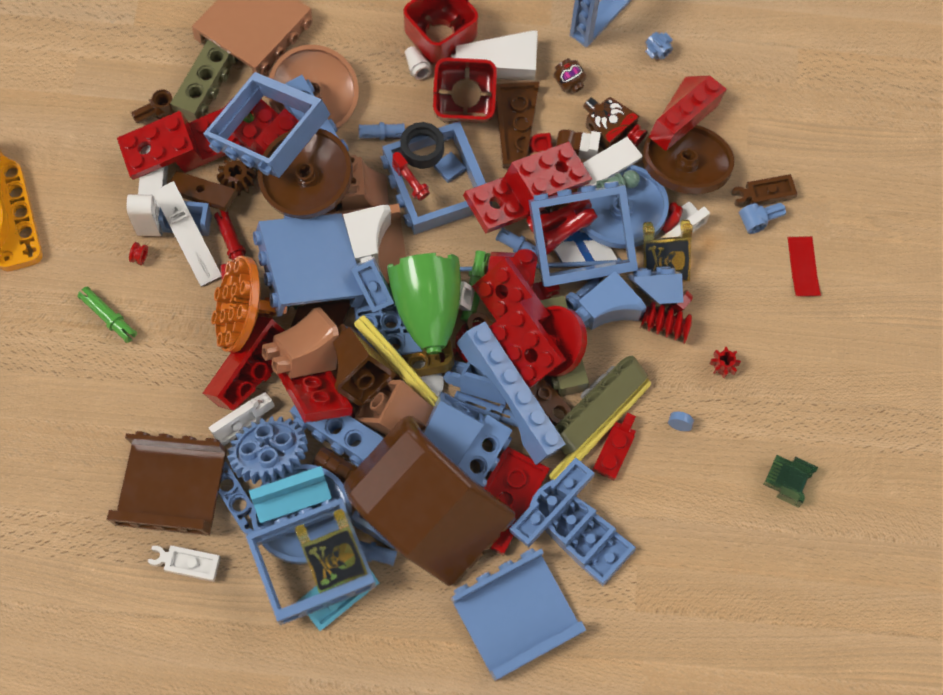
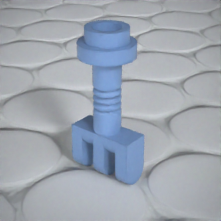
(573, 298)

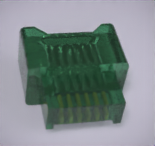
(789, 478)

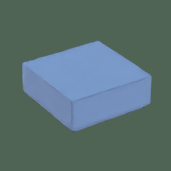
(449, 167)

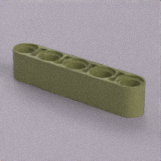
(600, 403)

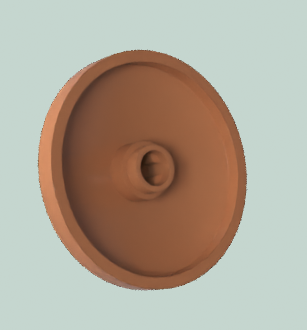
(329, 74)

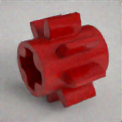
(730, 360)

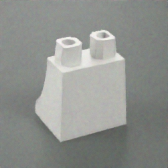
(366, 231)

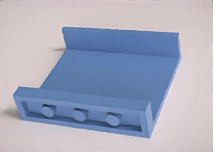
(307, 261)
(516, 614)

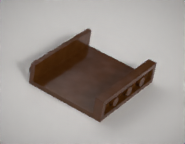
(170, 484)

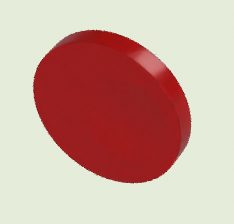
(568, 334)

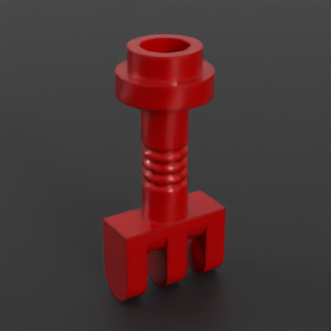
(400, 165)

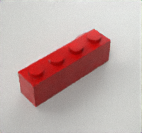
(689, 105)
(244, 368)

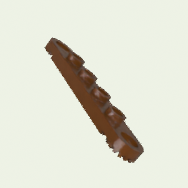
(542, 391)

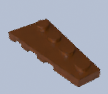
(515, 118)

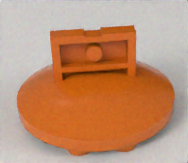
(239, 304)

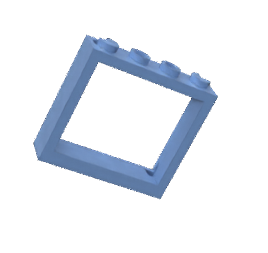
(592, 17)
(245, 101)
(445, 215)
(588, 272)
(322, 600)

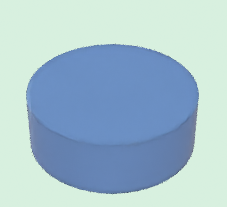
(681, 421)

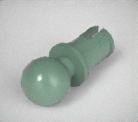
(629, 179)

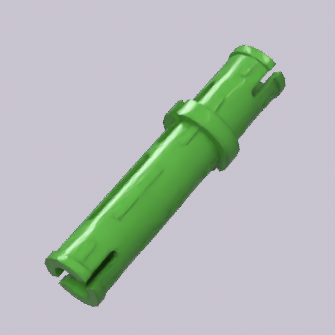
(478, 271)
(112, 320)

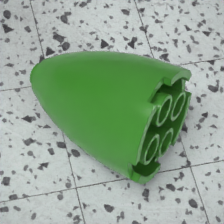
(427, 297)

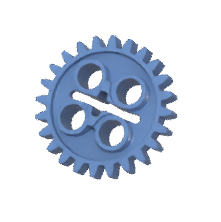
(267, 450)

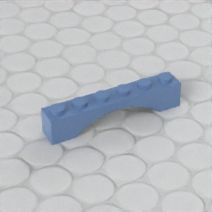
(535, 427)

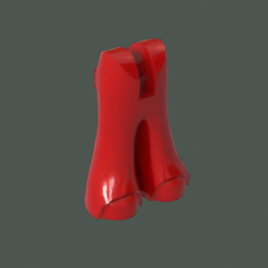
(564, 222)

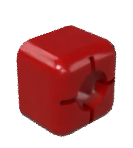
(450, 13)
(451, 71)

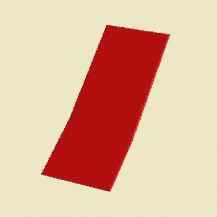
(803, 266)

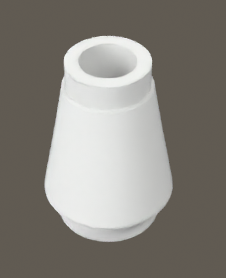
(417, 63)

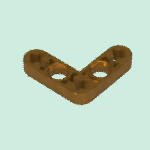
(432, 362)

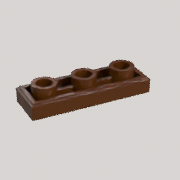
(204, 191)

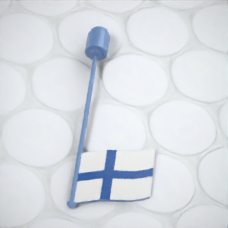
(577, 251)

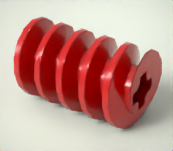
(667, 322)

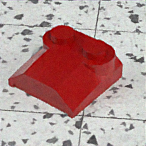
(524, 260)

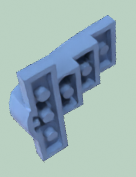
(574, 524)

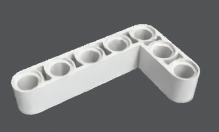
(144, 208)

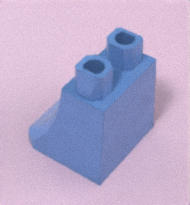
(610, 302)
(453, 426)

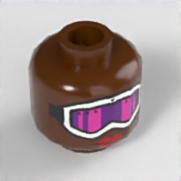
(570, 75)

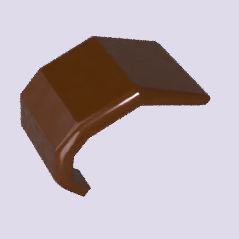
(426, 503)

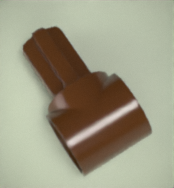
(154, 107)

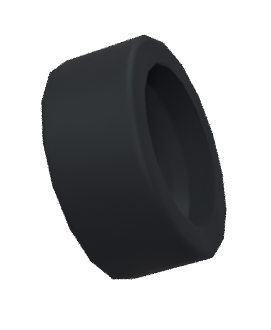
(421, 129)

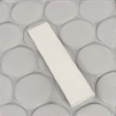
(187, 233)

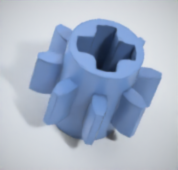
(659, 45)

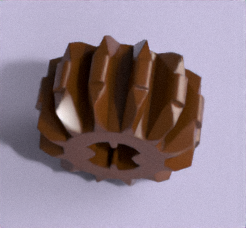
(236, 176)

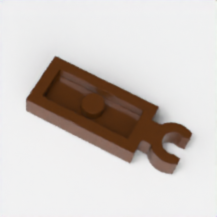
(766, 190)

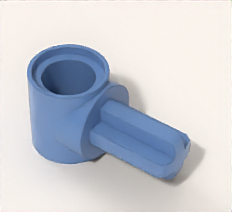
(757, 217)

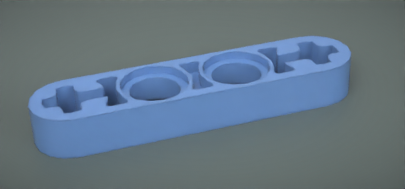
(234, 494)

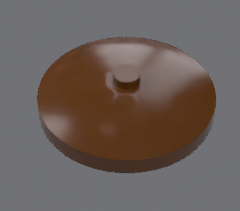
(693, 165)
(314, 179)

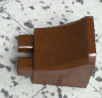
(360, 367)

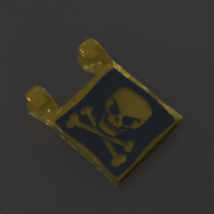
(668, 251)
(332, 557)

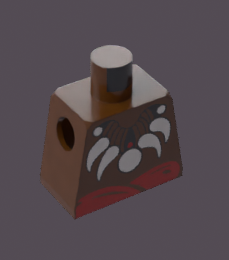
(610, 119)

